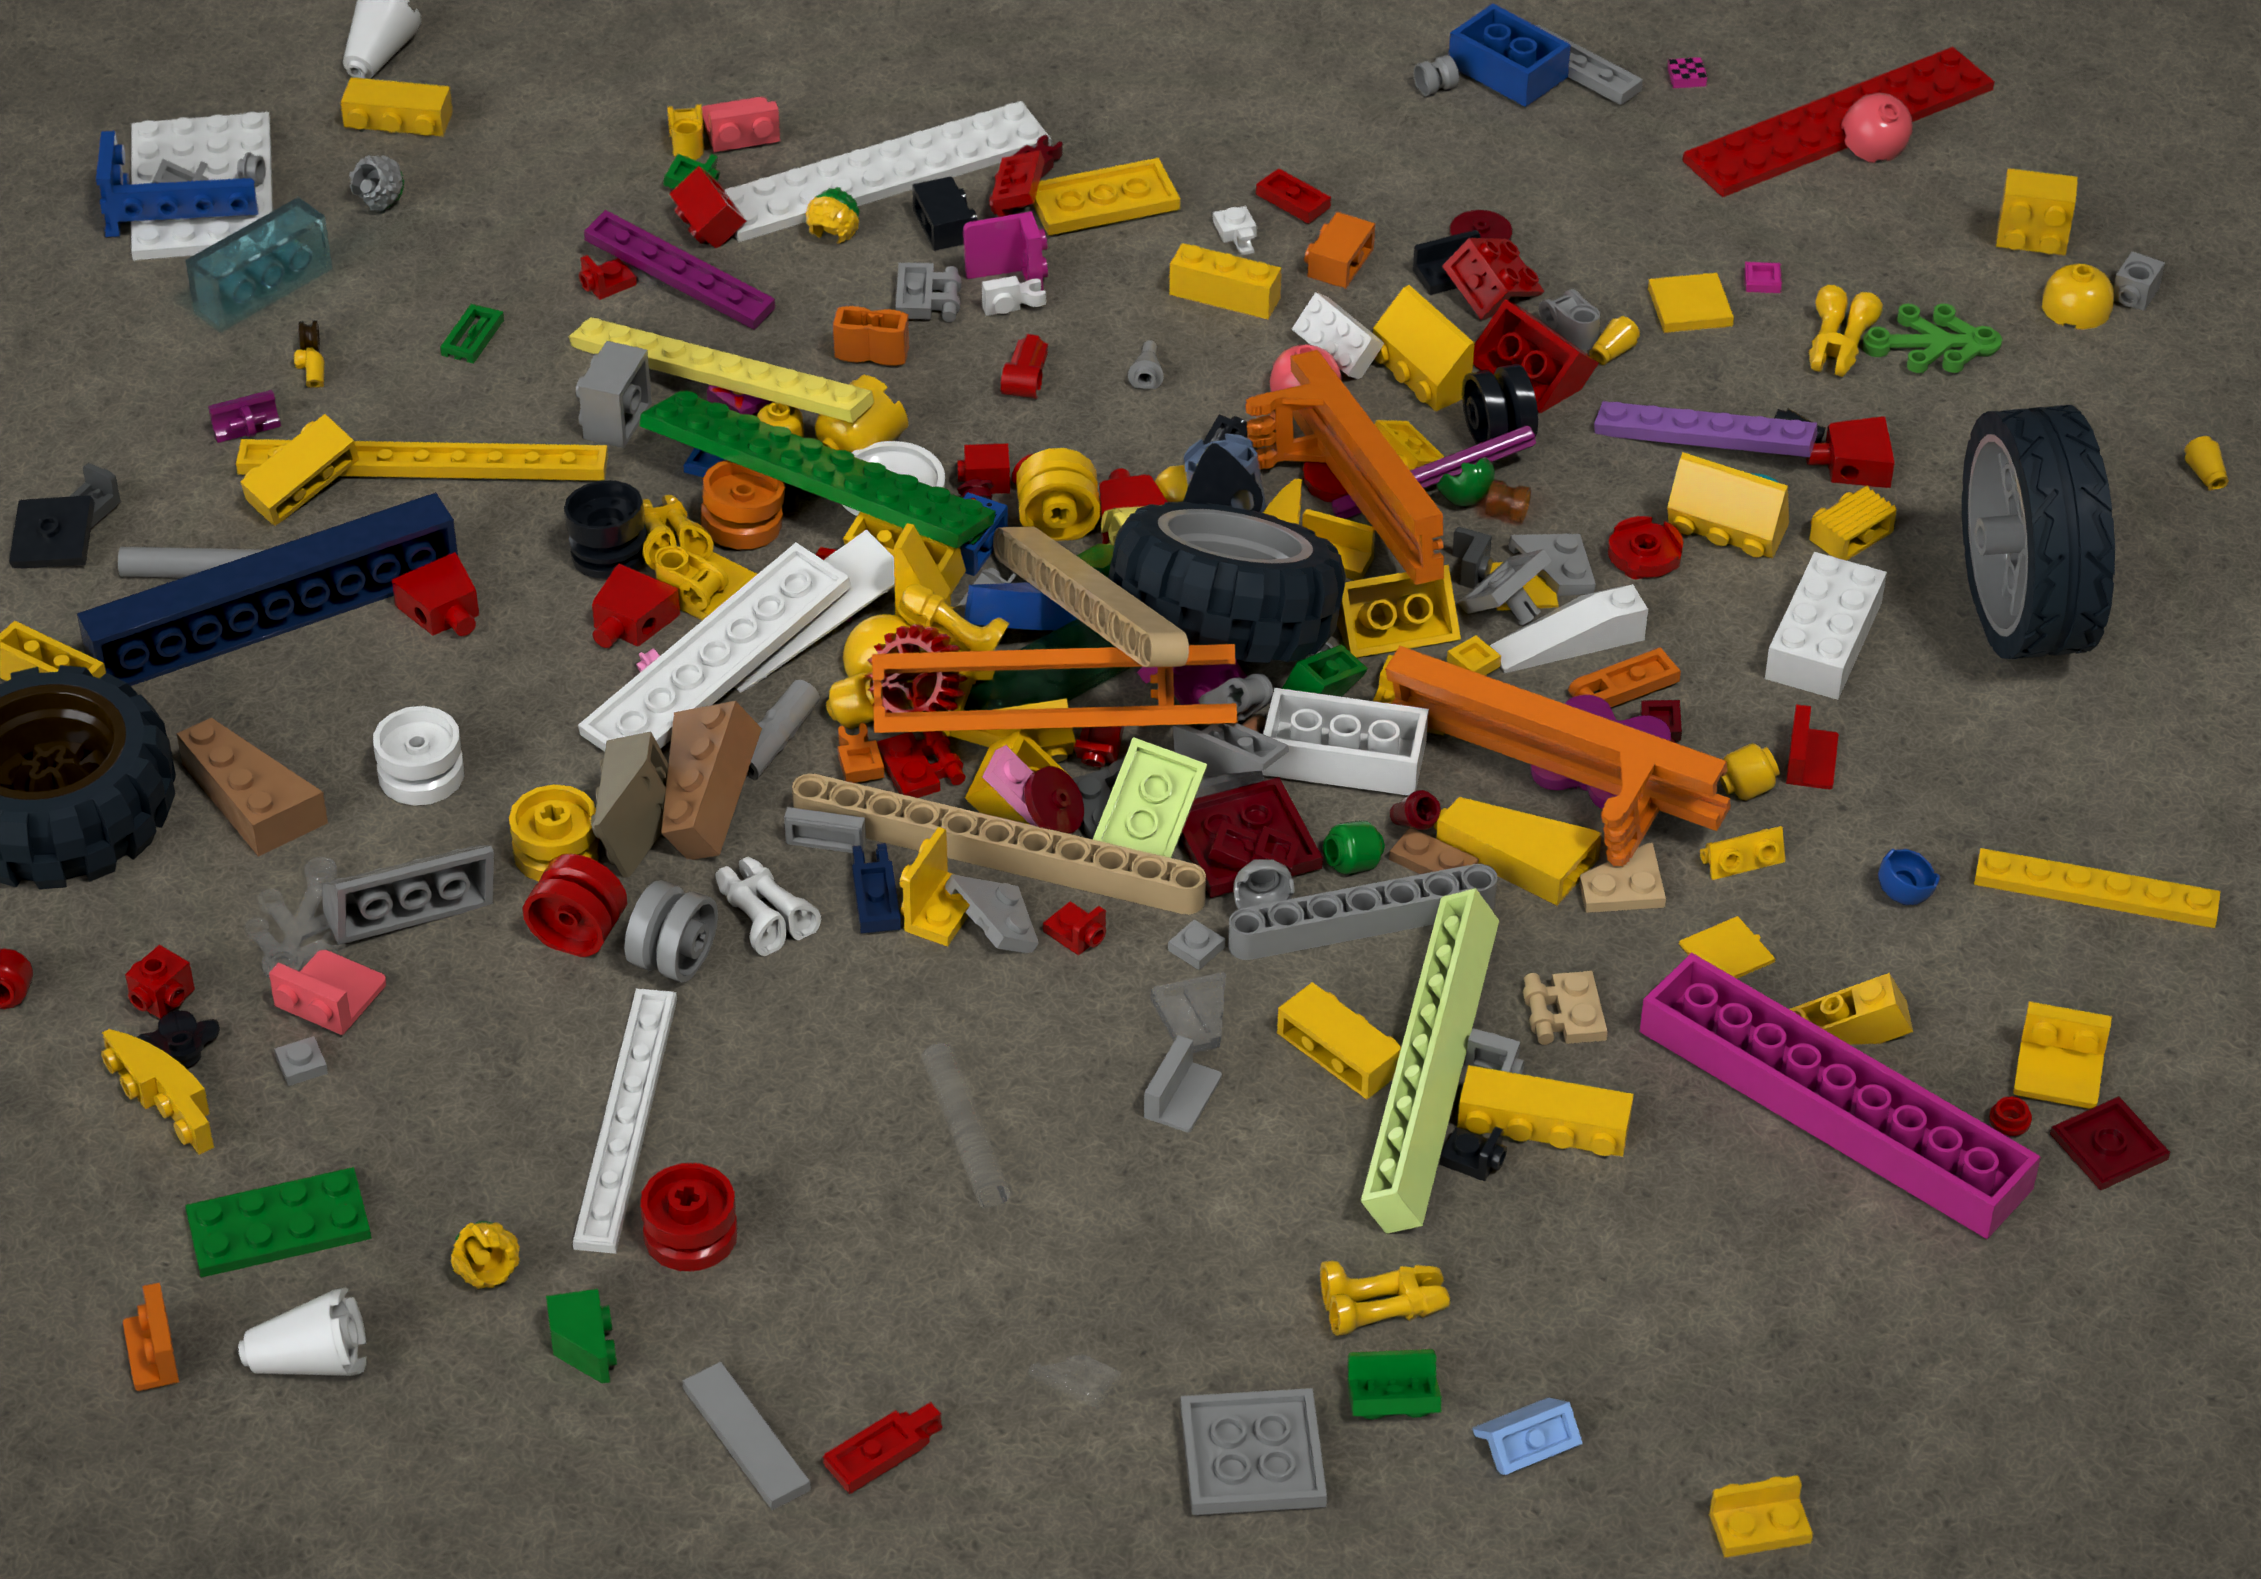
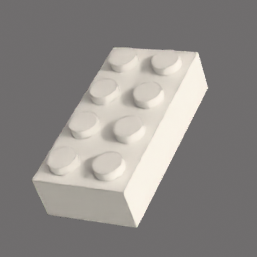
(1335, 330)

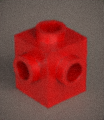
(159, 982)

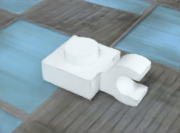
(1237, 226)
(1007, 293)

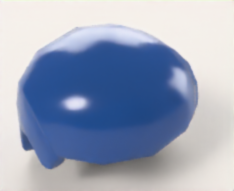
(1907, 877)

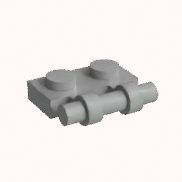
(916, 292)

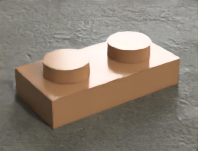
(1427, 854)

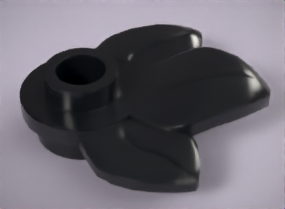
(182, 1036)

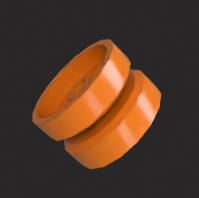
(741, 506)

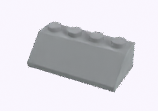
(409, 893)

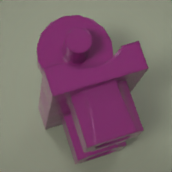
(244, 416)

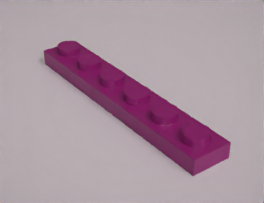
(679, 269)

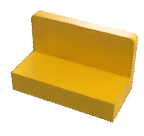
(1352, 540)

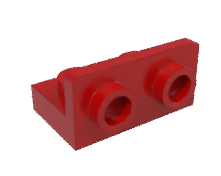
(1016, 182)

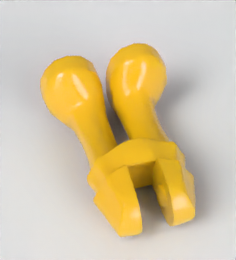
(1832, 307)
(670, 518)
(926, 608)
(1416, 1289)

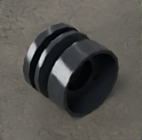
(605, 527)

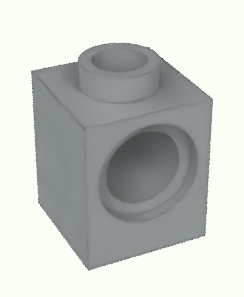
(2138, 281)

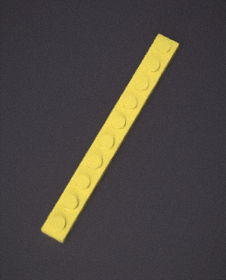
(730, 371)

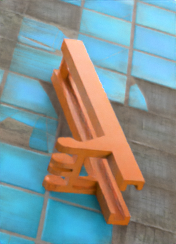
(1358, 456)
(1162, 714)
(1634, 765)

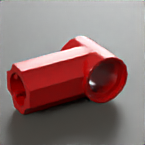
(1025, 371)

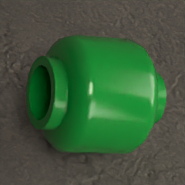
(1353, 847)

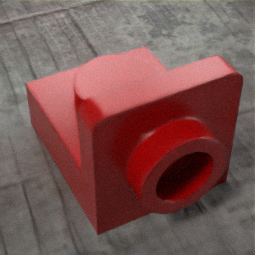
(606, 278)
(1076, 927)

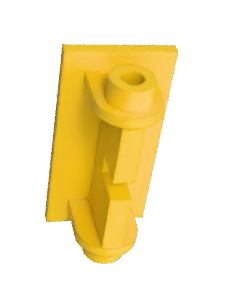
(1744, 852)

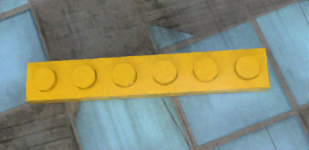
(2097, 888)

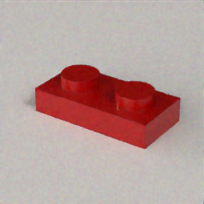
(1293, 195)

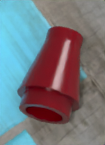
(1417, 810)

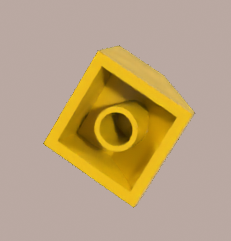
(985, 797)

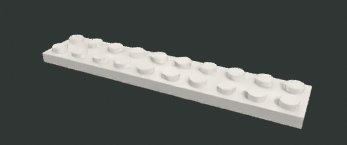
(887, 167)

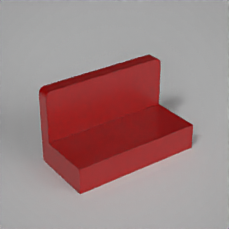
(1811, 753)

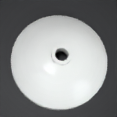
(904, 459)

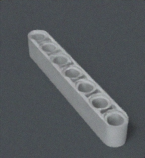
(1352, 912)

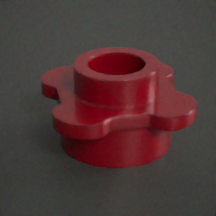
(977, 487)

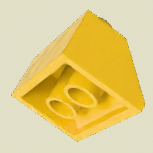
(1424, 349)
(1728, 506)
(1395, 612)

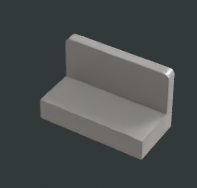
(1180, 1088)

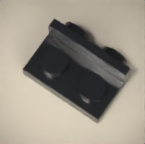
(1432, 255)

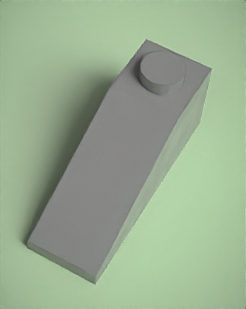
(1227, 747)

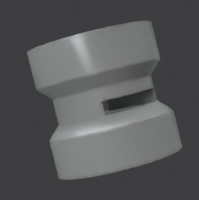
(1436, 75)

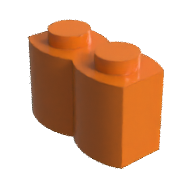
(871, 335)

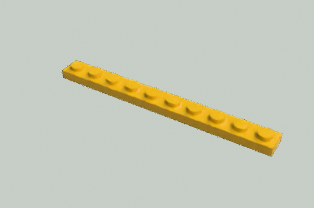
(455, 460)

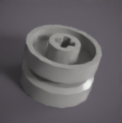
(671, 930)

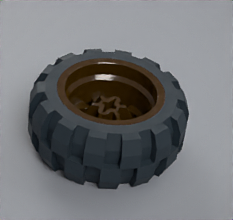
(71, 815)

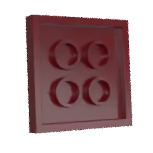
(1251, 809)

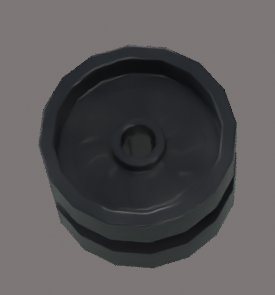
(1498, 402)

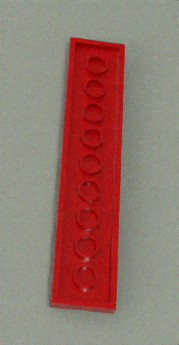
(1816, 127)

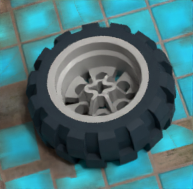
(1232, 577)

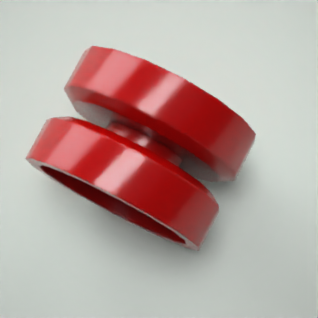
(575, 905)
(689, 1217)

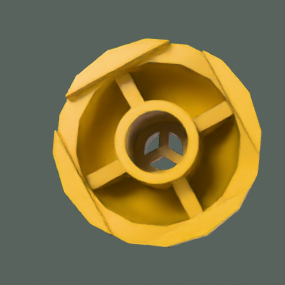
(2078, 296)

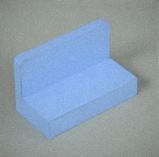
(1530, 1434)

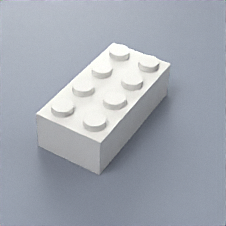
(1825, 625)
(1347, 741)

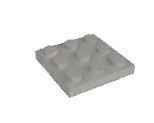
(1253, 1451)

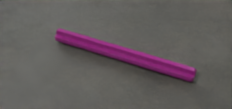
(1432, 472)

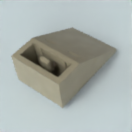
(630, 799)

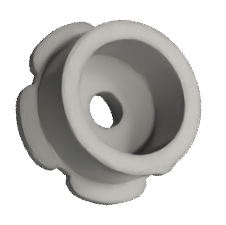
(252, 167)

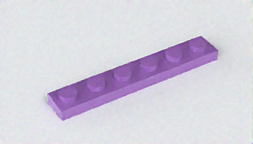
(1706, 429)

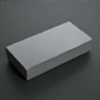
(824, 830)

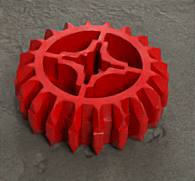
(922, 689)

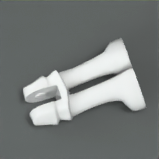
(768, 925)

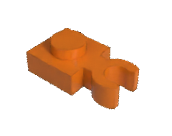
(858, 756)

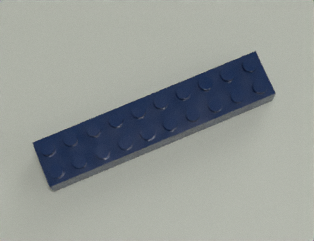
(266, 592)

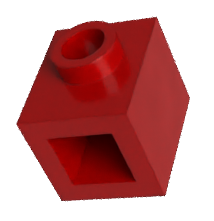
(986, 463)

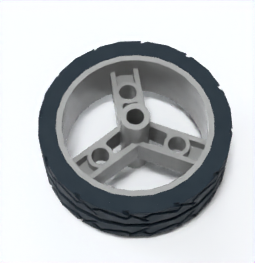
(2038, 531)

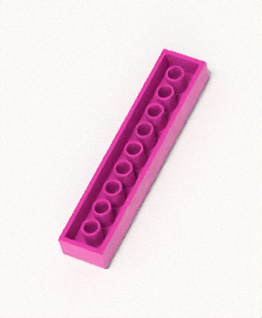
(1840, 1095)

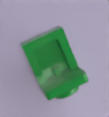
(684, 166)

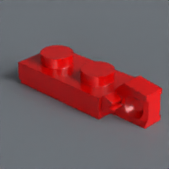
(882, 1446)

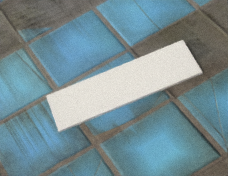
(870, 576)

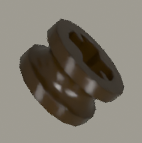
(309, 335)

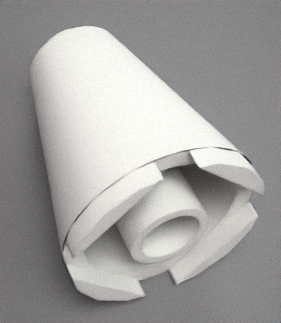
(378, 34)
(309, 1339)

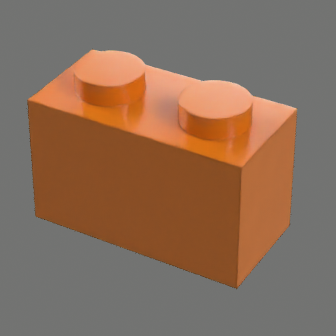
(1340, 249)

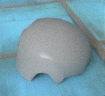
(1262, 883)

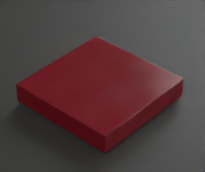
(2109, 1143)

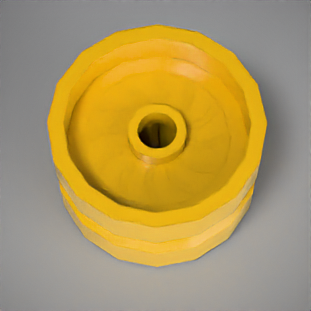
(1058, 493)
(549, 824)

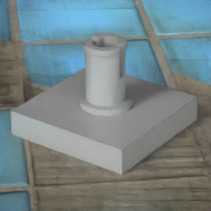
(1506, 585)

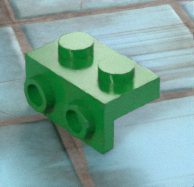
(1393, 1383)

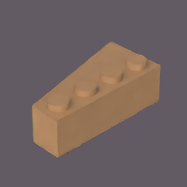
(706, 775)
(250, 788)

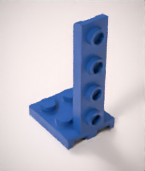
(165, 200)

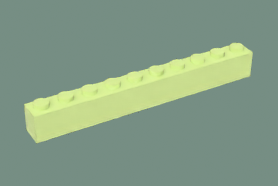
(1430, 1062)

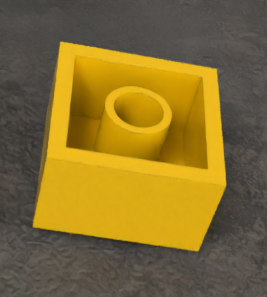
(2036, 211)

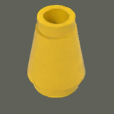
(1615, 340)
(2206, 461)

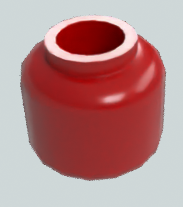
(15, 978)

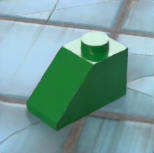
(1326, 673)

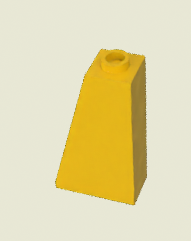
(1521, 847)

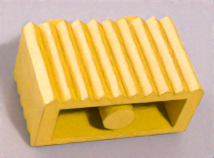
(1852, 523)

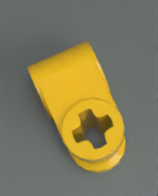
(686, 131)
(689, 575)

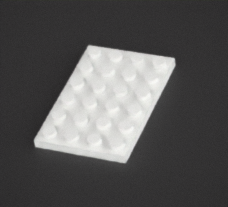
(187, 142)

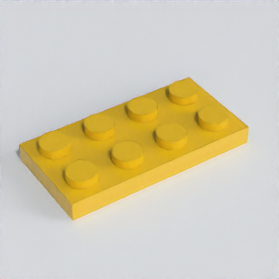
(1105, 196)

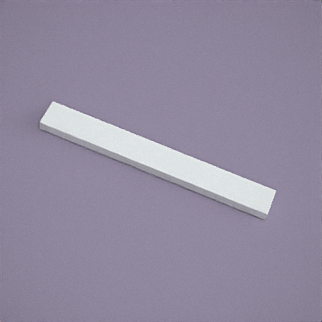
(625, 1122)

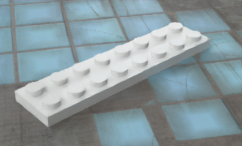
(720, 648)

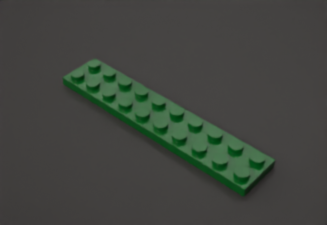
(818, 468)

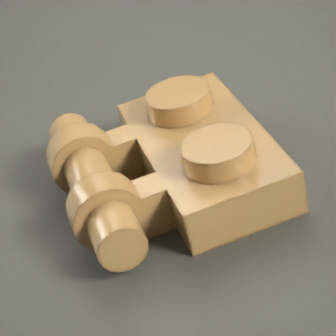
(1577, 1005)

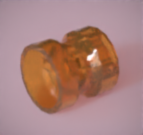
(1508, 501)

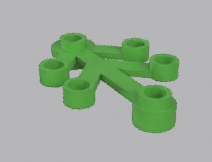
(1975, 341)

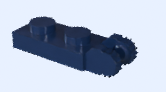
(875, 891)

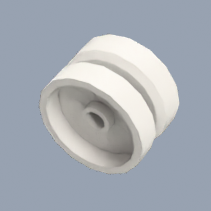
(418, 755)

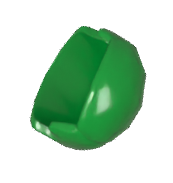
(1470, 485)

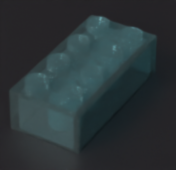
(259, 264)

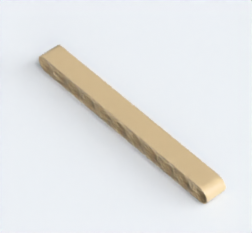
(1091, 597)
(1011, 845)

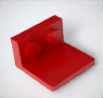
(1489, 273)

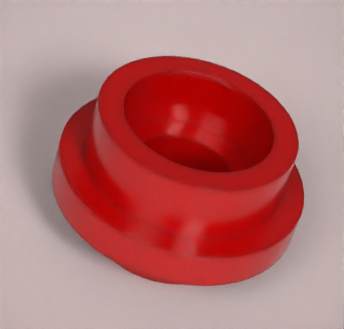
(2014, 1108)

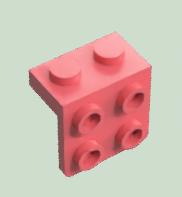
(741, 123)
(326, 990)

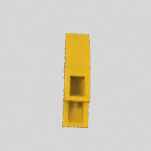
(161, 1082)

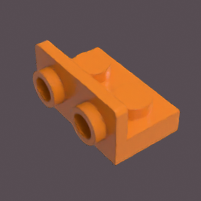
(150, 1342)

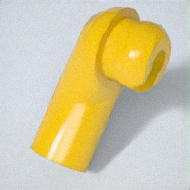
(314, 365)

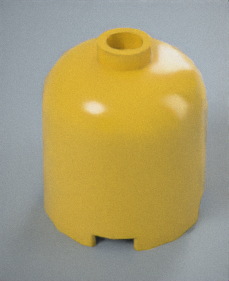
(877, 424)

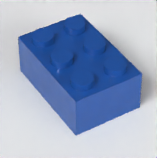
(1509, 54)

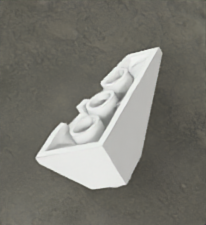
(1576, 629)

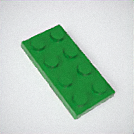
(277, 1222)

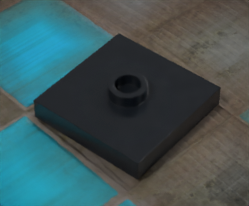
(52, 532)

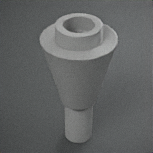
(1146, 369)

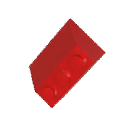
(1550, 360)

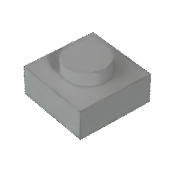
(1196, 944)
(301, 1061)

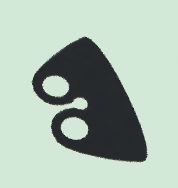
(1219, 478)

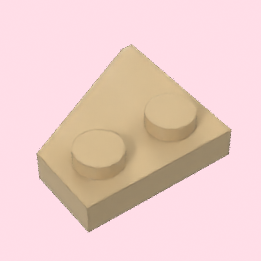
(1625, 887)

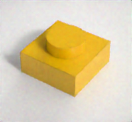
(1475, 656)

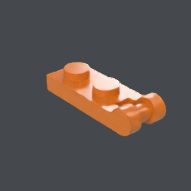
(1629, 678)

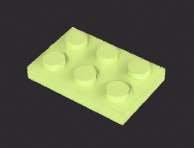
(1150, 799)

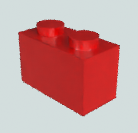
(707, 208)

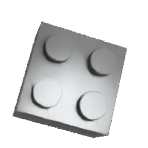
(614, 394)

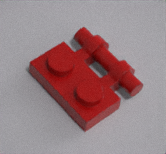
(909, 767)

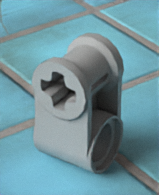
(1572, 318)
(1249, 694)

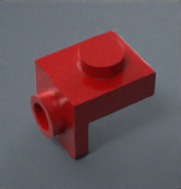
(1099, 745)

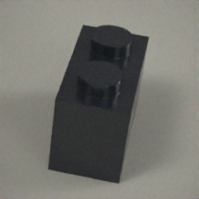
(942, 211)

